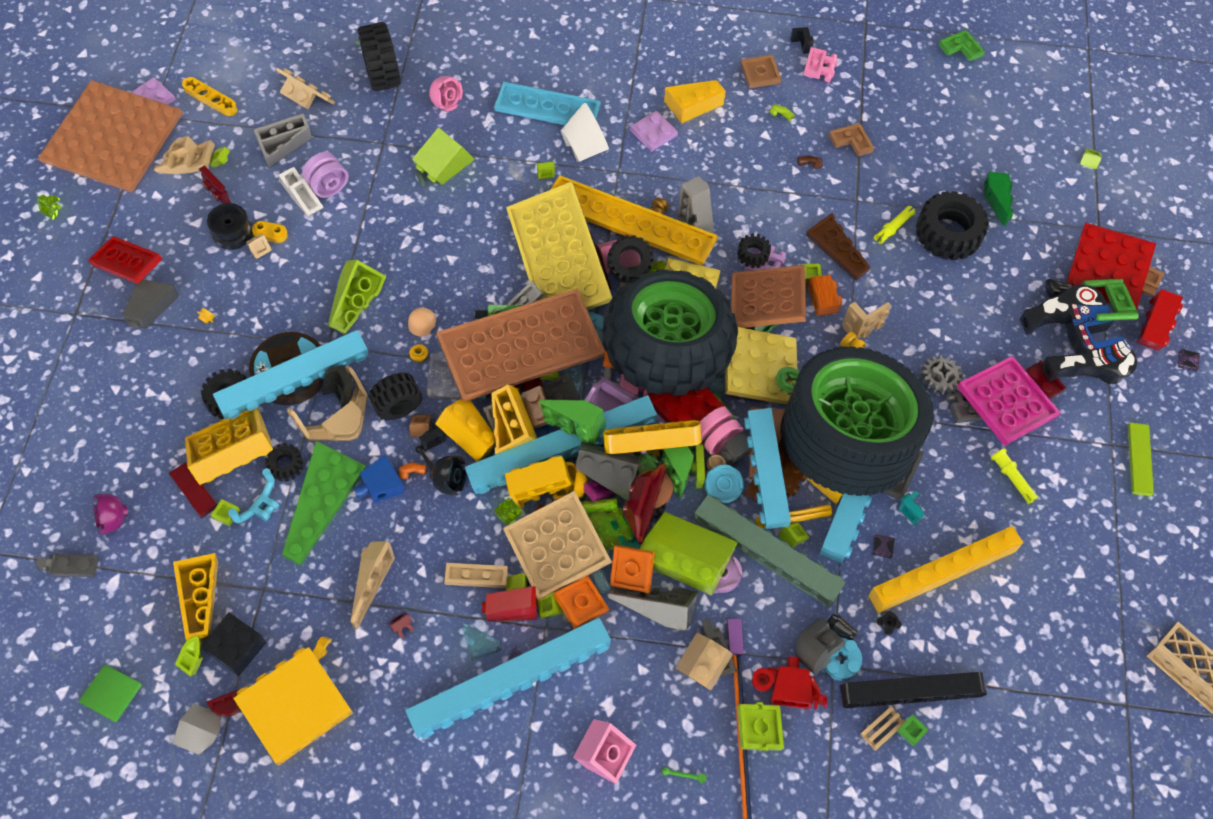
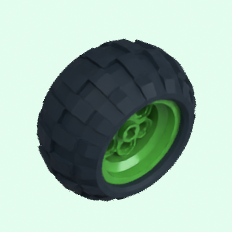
(670, 332)

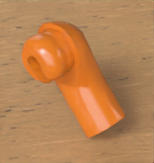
(411, 467)

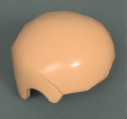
(421, 321)

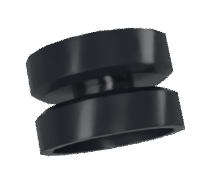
(229, 226)

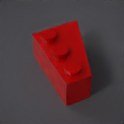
(1160, 319)

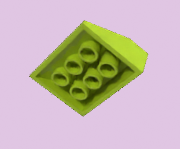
(689, 552)

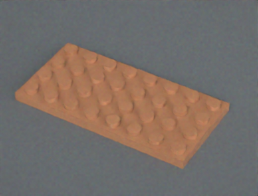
(520, 344)

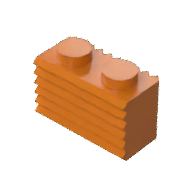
(824, 295)

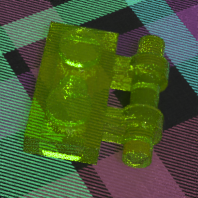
(604, 528)

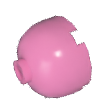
(445, 92)

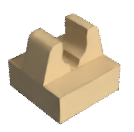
(258, 246)

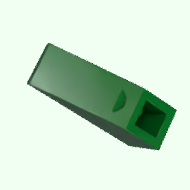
(997, 192)

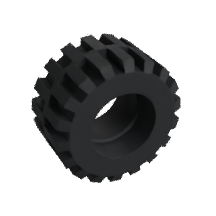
(629, 243)
(395, 396)

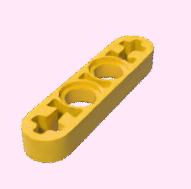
(211, 94)

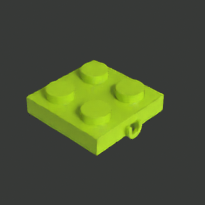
(760, 727)

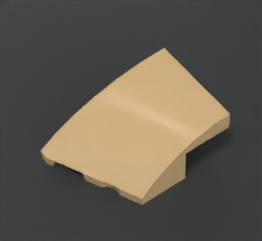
(186, 156)

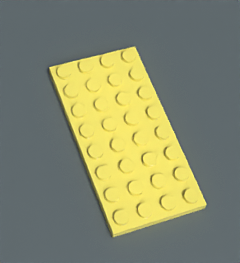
(559, 246)

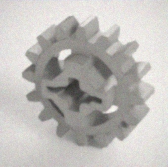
(941, 374)

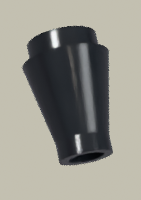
(841, 627)

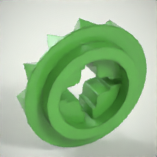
(787, 373)

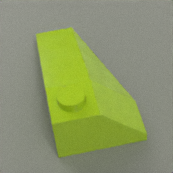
(354, 292)

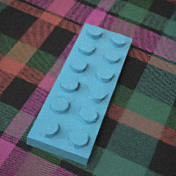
(541, 103)

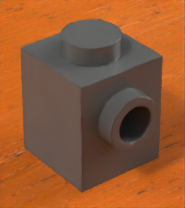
(735, 449)

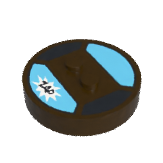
(280, 349)

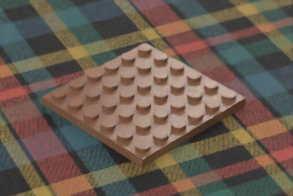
(111, 136)

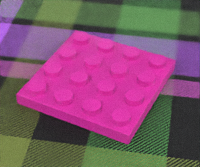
(1008, 400)

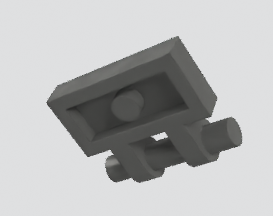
(962, 410)

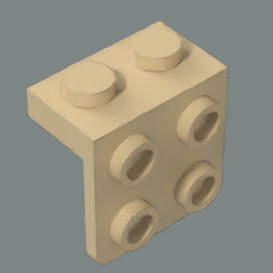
(861, 323)

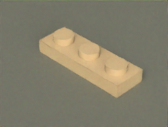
(476, 575)

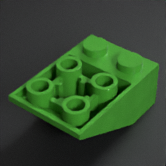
(575, 417)

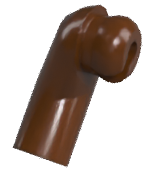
(816, 161)

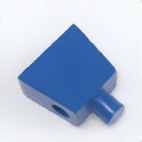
(379, 481)

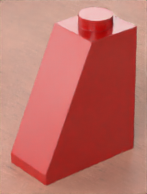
(511, 605)

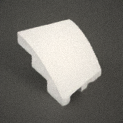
(584, 134)

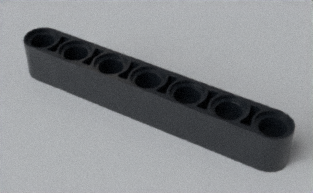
(913, 690)

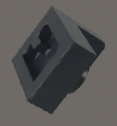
(432, 438)

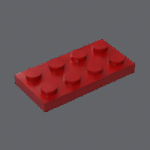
(125, 259)

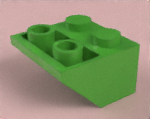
(679, 466)

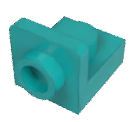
(910, 509)

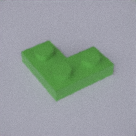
(962, 42)

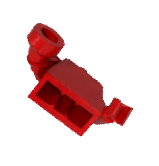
(790, 685)

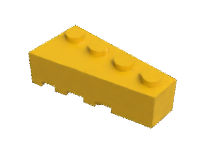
(196, 592)

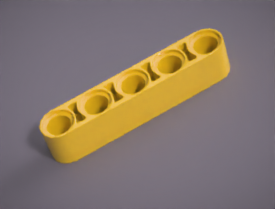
(652, 437)

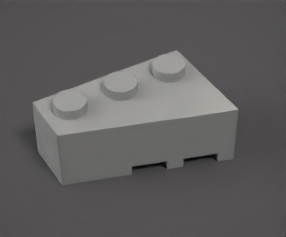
(282, 138)
(696, 204)

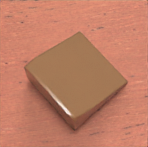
(419, 424)

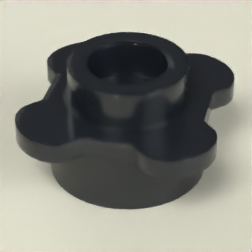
(891, 617)

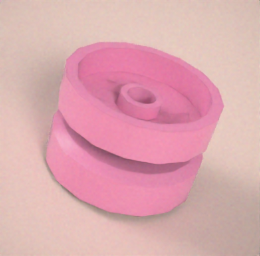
(718, 428)

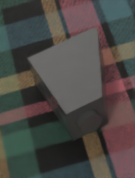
(148, 302)

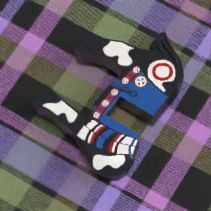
(1077, 309)

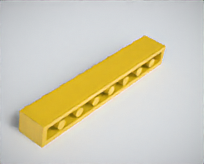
(945, 569)

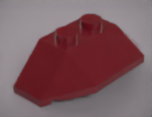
(643, 501)

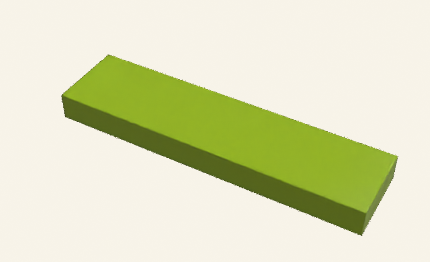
(1140, 459)

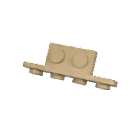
(299, 92)

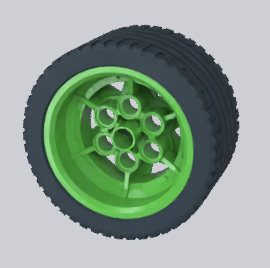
(856, 420)

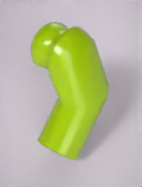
(782, 110)

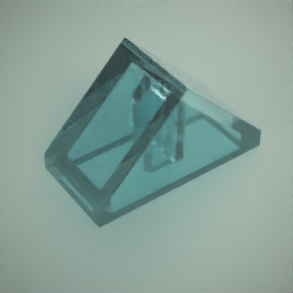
(479, 643)

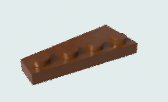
(834, 242)

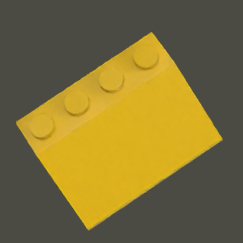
(227, 445)

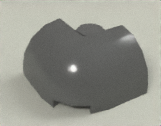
(817, 645)

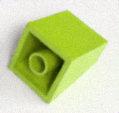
(441, 157)

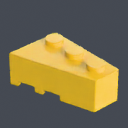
(511, 419)

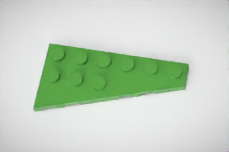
(324, 491)

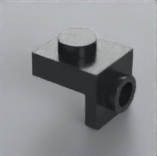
(803, 36)

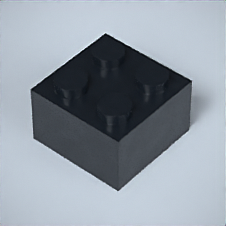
(233, 644)

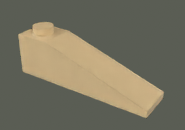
(374, 565)

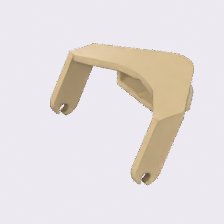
(344, 424)

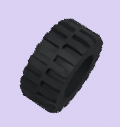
(379, 56)
(947, 242)

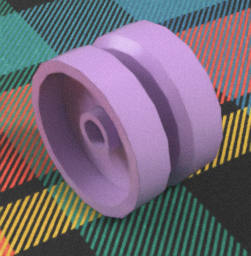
(325, 174)

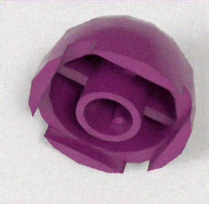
(109, 512)

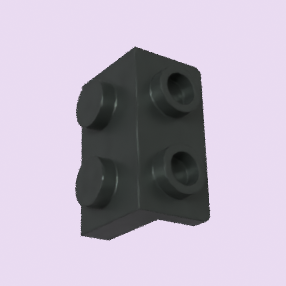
(338, 382)

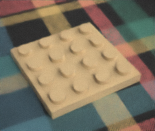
(557, 545)

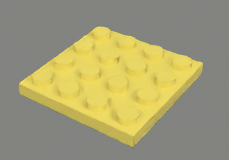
(756, 364)

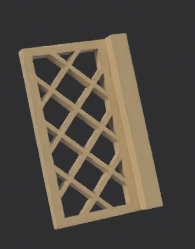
(1186, 677)

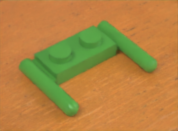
(1118, 297)

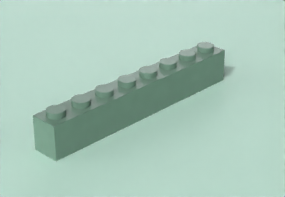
(770, 551)

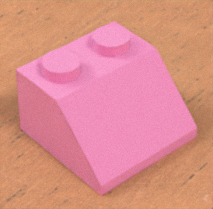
(604, 750)

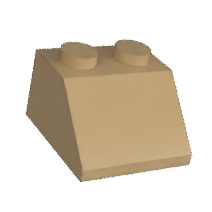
(704, 661)

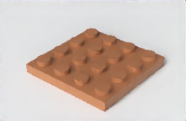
(769, 296)

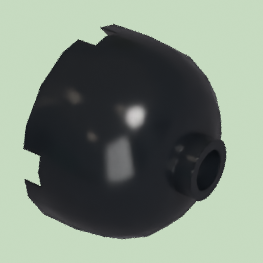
(449, 475)

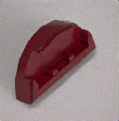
(224, 705)

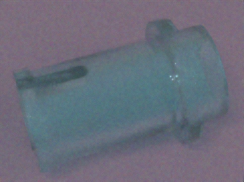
(601, 581)

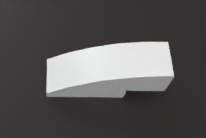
(300, 191)

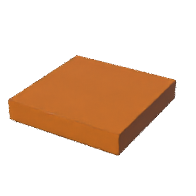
(632, 568)
(581, 602)

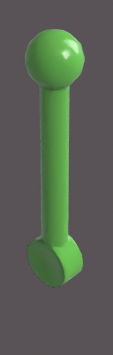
(701, 777)

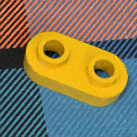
(269, 231)

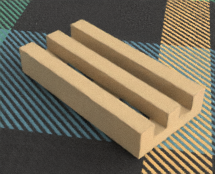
(895, 716)

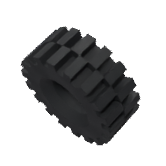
(218, 383)

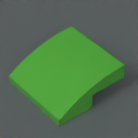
(110, 693)

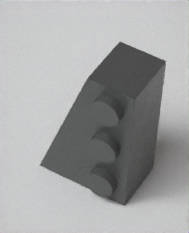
(609, 470)

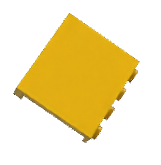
(292, 705)

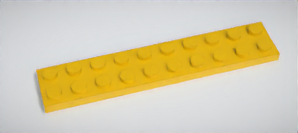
(632, 219)

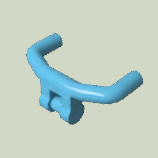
(262, 500)

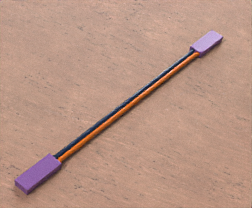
(736, 648)

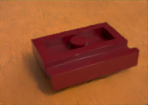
(211, 183)
(1050, 388)

